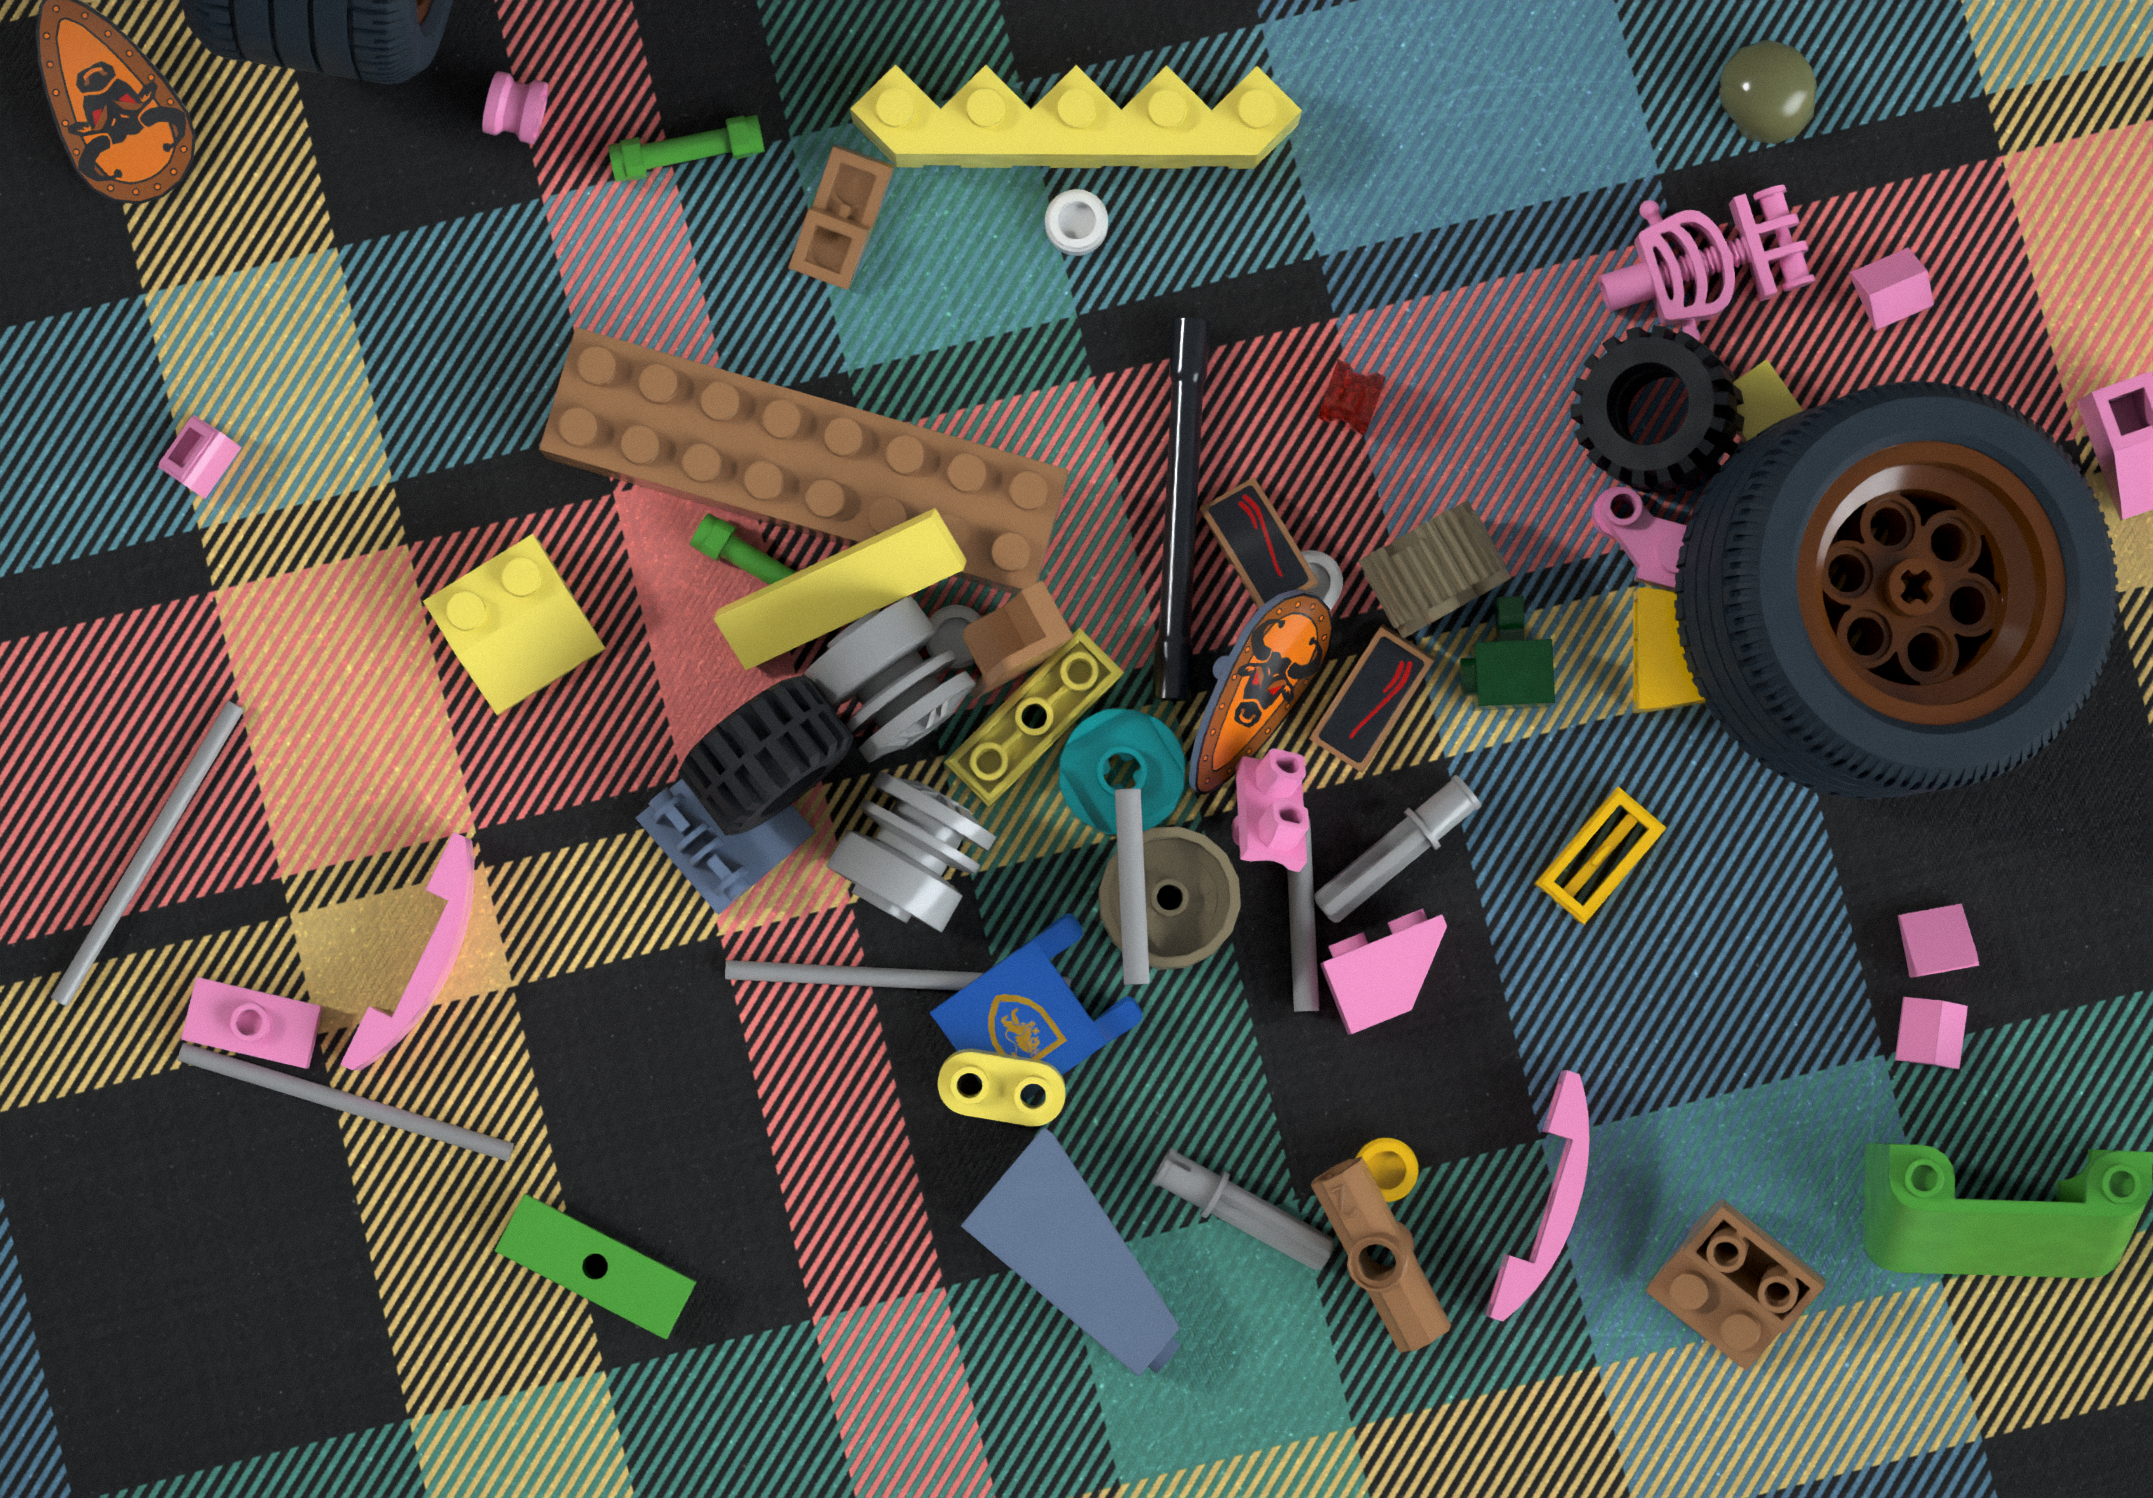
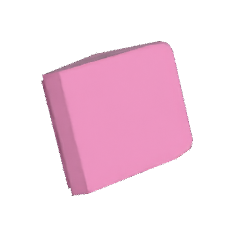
(1937, 941)

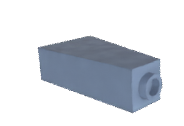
(1067, 1249)

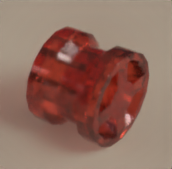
(1351, 397)

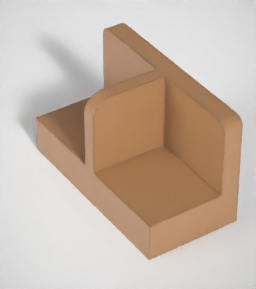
(1015, 637)

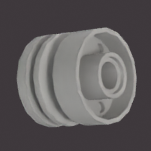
(883, 669)
(910, 853)

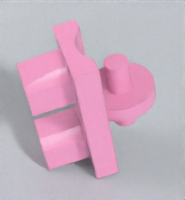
(1271, 809)

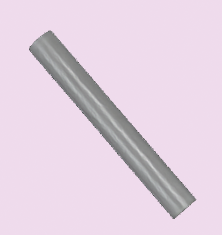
(1132, 886)
(1303, 934)

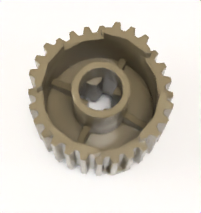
(1434, 569)

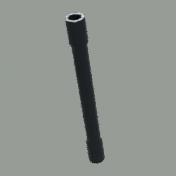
(1174, 645)

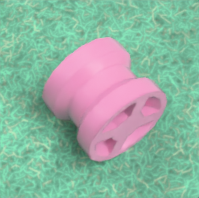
(515, 107)

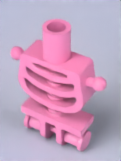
(1648, 279)

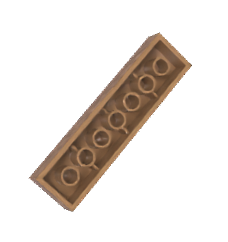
(796, 458)

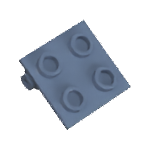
(717, 863)

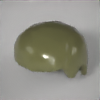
(1768, 91)

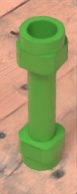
(632, 159)
(718, 540)

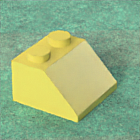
(514, 624)

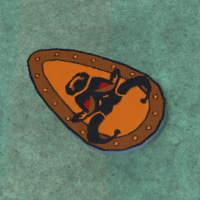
(111, 105)
(1260, 684)

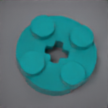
(1131, 737)

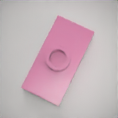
(252, 1022)

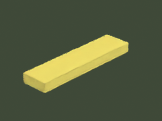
(840, 589)

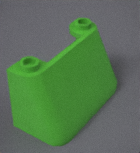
(1922, 1228)

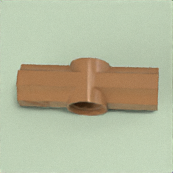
(1398, 1289)

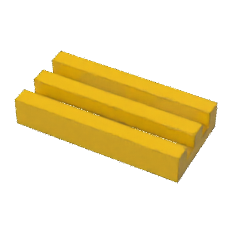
(1564, 896)

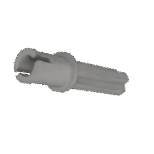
(1397, 849)
(1243, 1210)

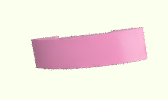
(381, 1030)
(1568, 1120)

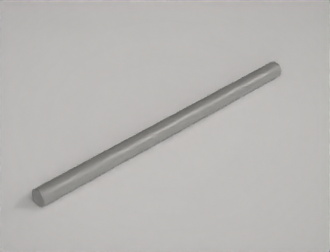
(147, 853)
(850, 975)
(345, 1102)

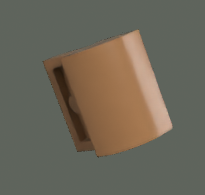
(1735, 1284)

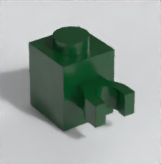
(1511, 669)

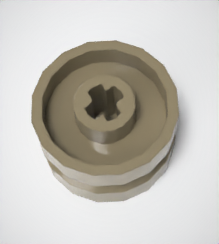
(1208, 891)

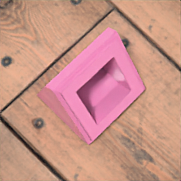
(1893, 288)
(199, 456)
(1931, 1032)

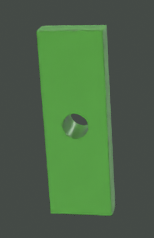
(558, 1250)

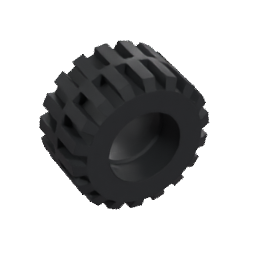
(1616, 381)
(766, 755)

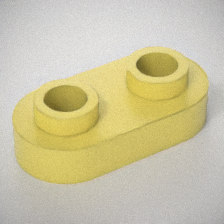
(1002, 1082)

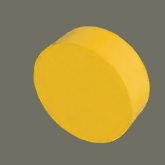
(1391, 1166)

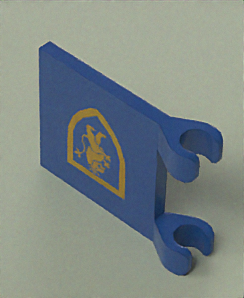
(1030, 1009)

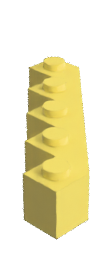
(1075, 124)

